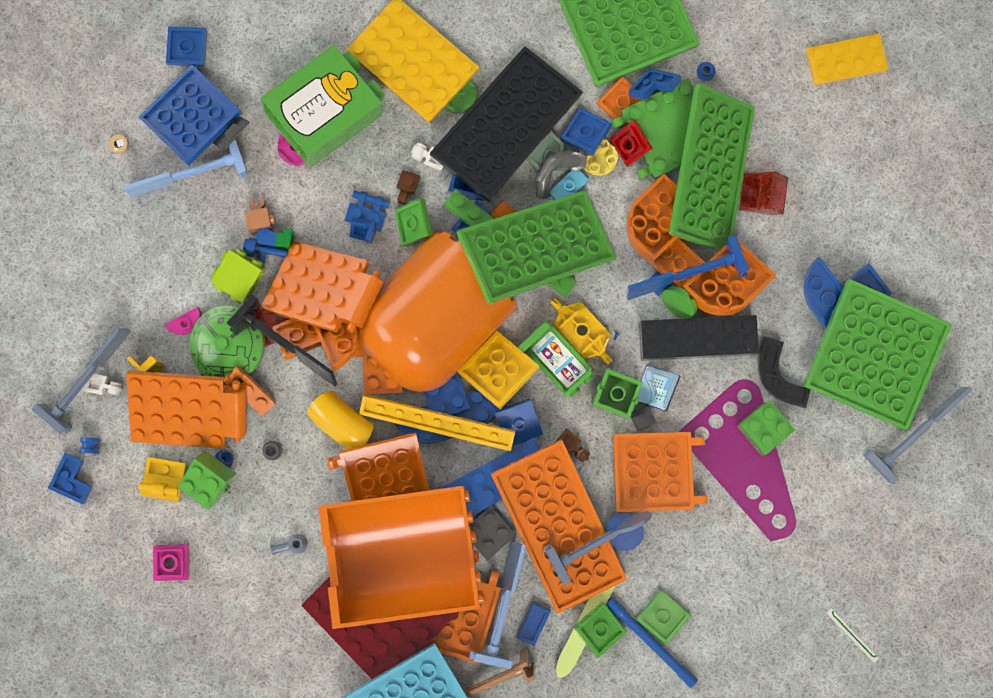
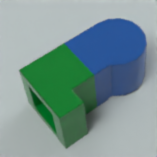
(275, 239)

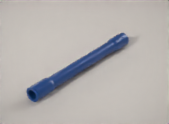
(681, 671)

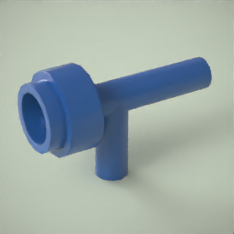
(250, 247)

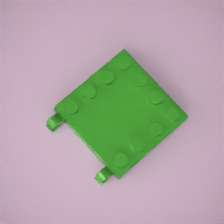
(665, 124)

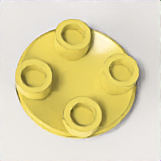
(603, 160)

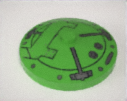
(219, 350)

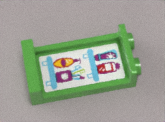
(558, 358)

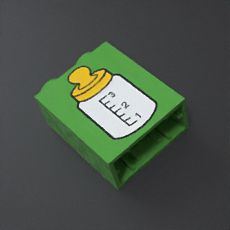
(323, 105)

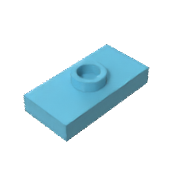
(569, 184)

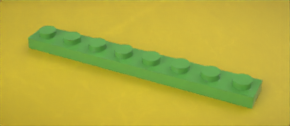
(473, 215)

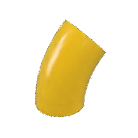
(340, 420)

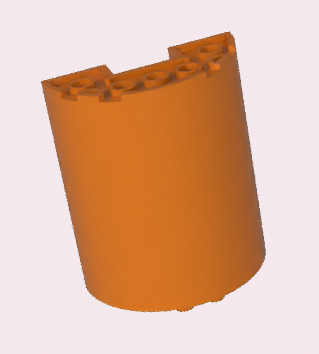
(400, 557)

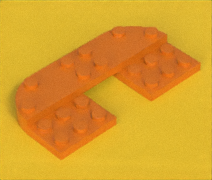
(716, 290)

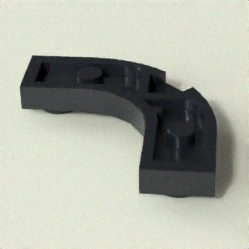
(773, 381)

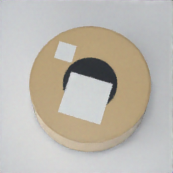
(118, 144)

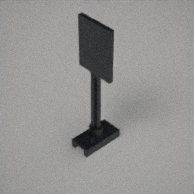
(245, 315)

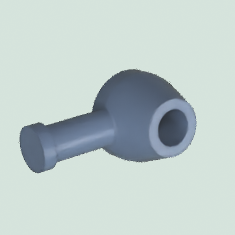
(289, 545)

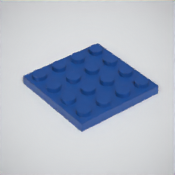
(190, 115)

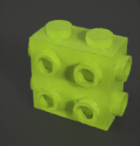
(237, 275)

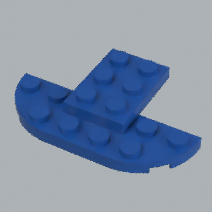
(824, 289)
(453, 401)

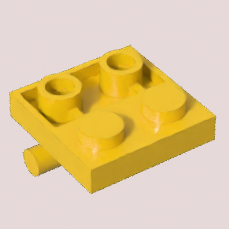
(162, 479)

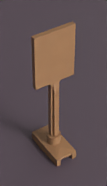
(523, 667)

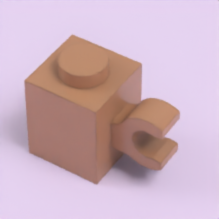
(259, 217)

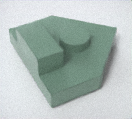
(549, 145)

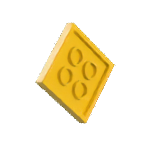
(498, 369)

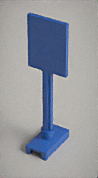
(665, 280)

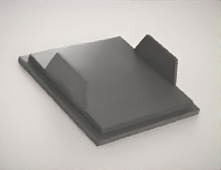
(231, 133)

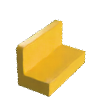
(150, 365)

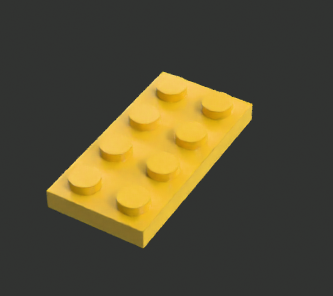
(847, 59)

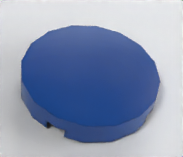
(627, 540)

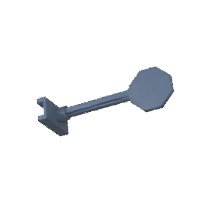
(560, 562)

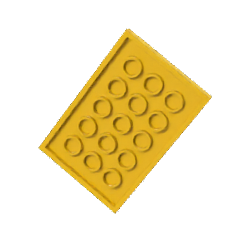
(413, 60)

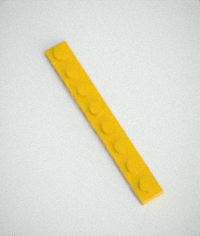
(437, 422)

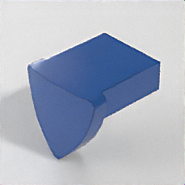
(363, 230)

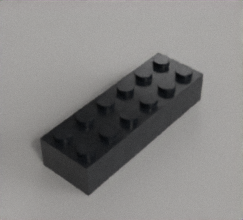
(698, 338)

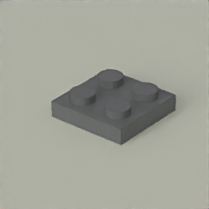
(491, 533)

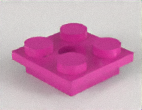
(179, 553)

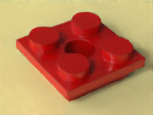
(640, 144)

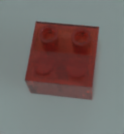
(764, 193)

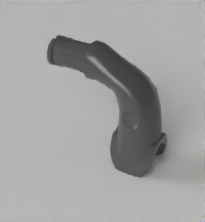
(569, 159)

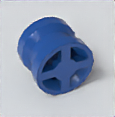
(89, 445)

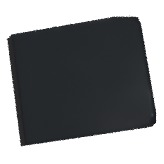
(642, 418)

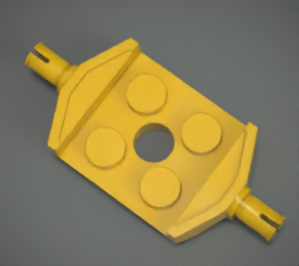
(597, 336)

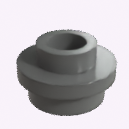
(267, 446)

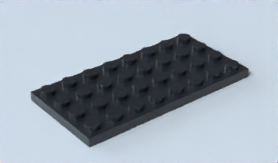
(506, 124)

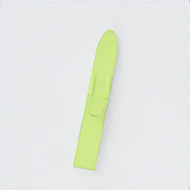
(575, 643)

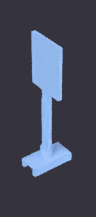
(165, 179)
(509, 584)

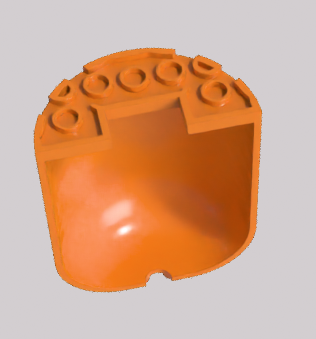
(430, 317)

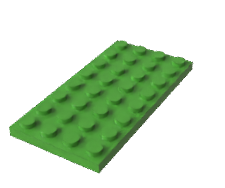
(711, 168)
(535, 246)

